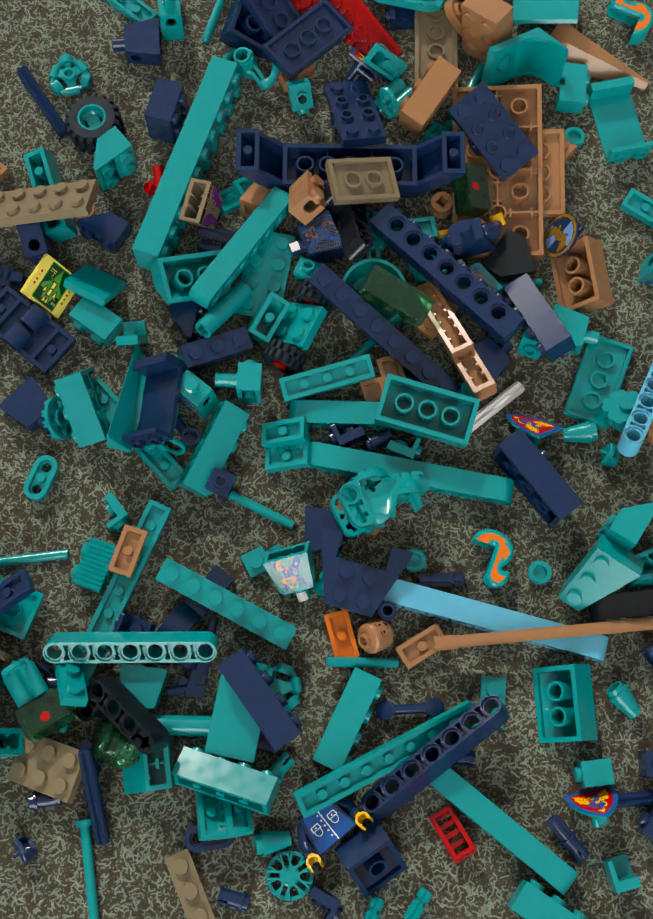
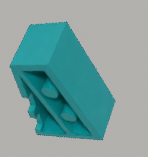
(82, 407)

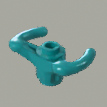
(249, 67)

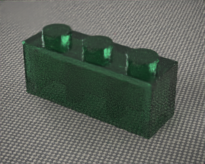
(396, 296)

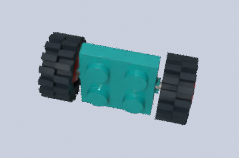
(297, 330)

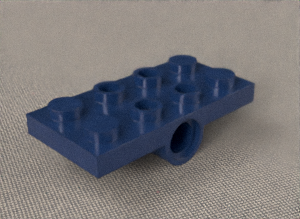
(354, 113)
(492, 132)
(32, 332)

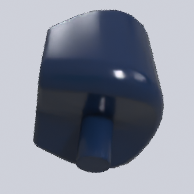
(24, 848)

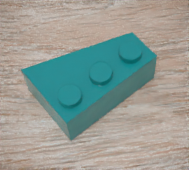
(600, 573)

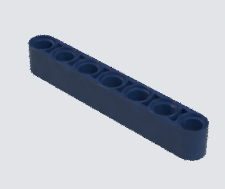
(422, 759)

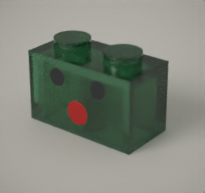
(472, 192)
(44, 716)

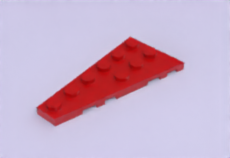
(366, 27)

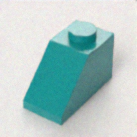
(267, 318)

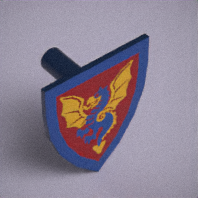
(358, 68)

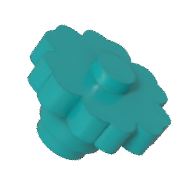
(618, 408)

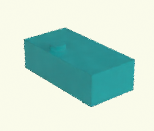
(427, 411)

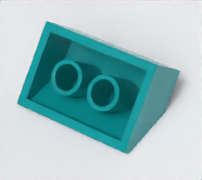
(546, 11)
(177, 274)
(627, 525)
(564, 703)

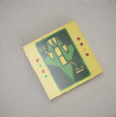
(47, 288)

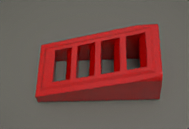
(464, 854)

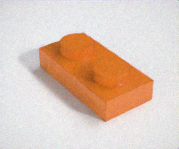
(341, 634)

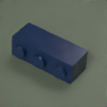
(215, 349)

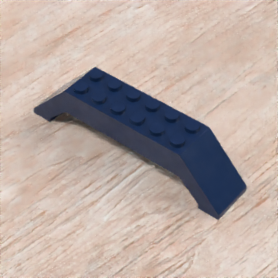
(416, 167)

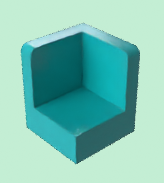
(620, 874)

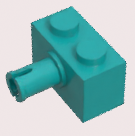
(247, 381)

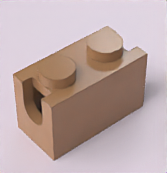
(306, 197)

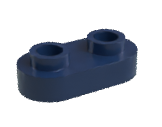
(204, 845)

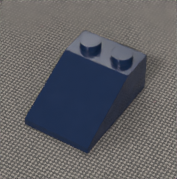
(243, 30)

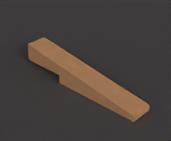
(458, 345)

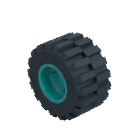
(90, 119)

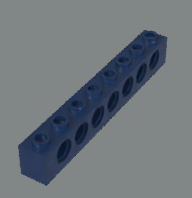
(500, 329)

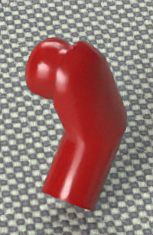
(151, 187)

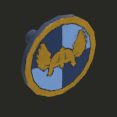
(561, 235)

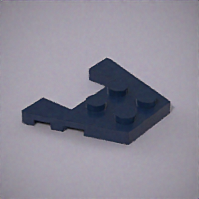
(355, 585)

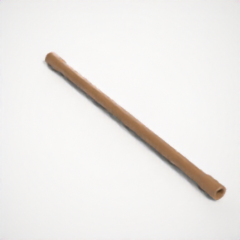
(453, 641)

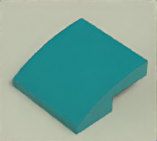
(286, 444)
(221, 819)

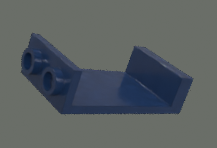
(159, 401)

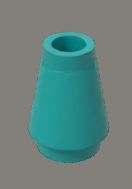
(581, 433)
(623, 699)
(271, 841)

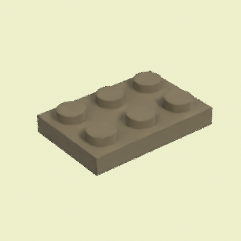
(362, 180)
(48, 768)

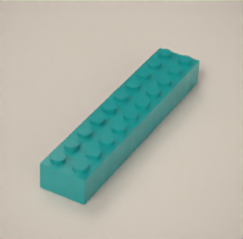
(188, 160)

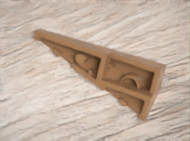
(600, 63)

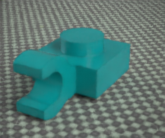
(254, 560)

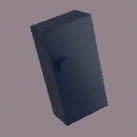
(536, 478)

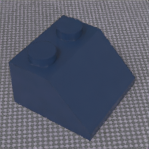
(371, 858)

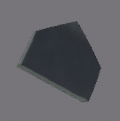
(511, 257)

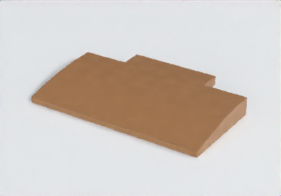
(536, 187)

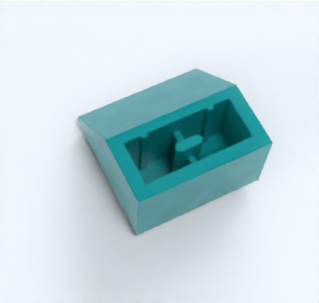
(113, 158)
(151, 772)

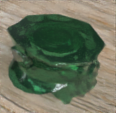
(113, 746)

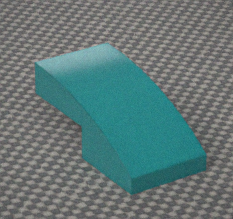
(232, 195)

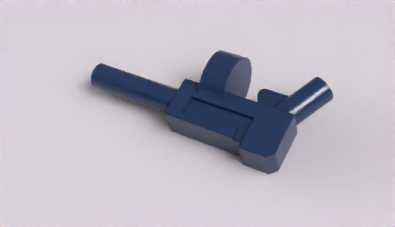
(195, 683)

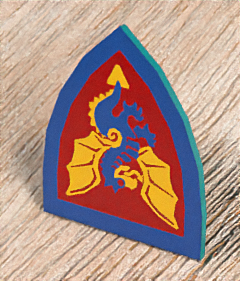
(533, 427)
(596, 802)

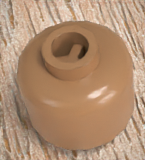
(375, 635)

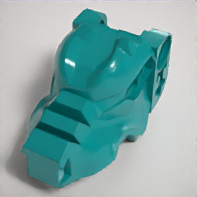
(373, 498)

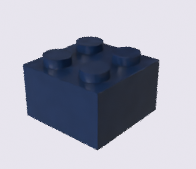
(166, 110)

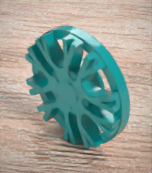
(55, 419)
(288, 876)

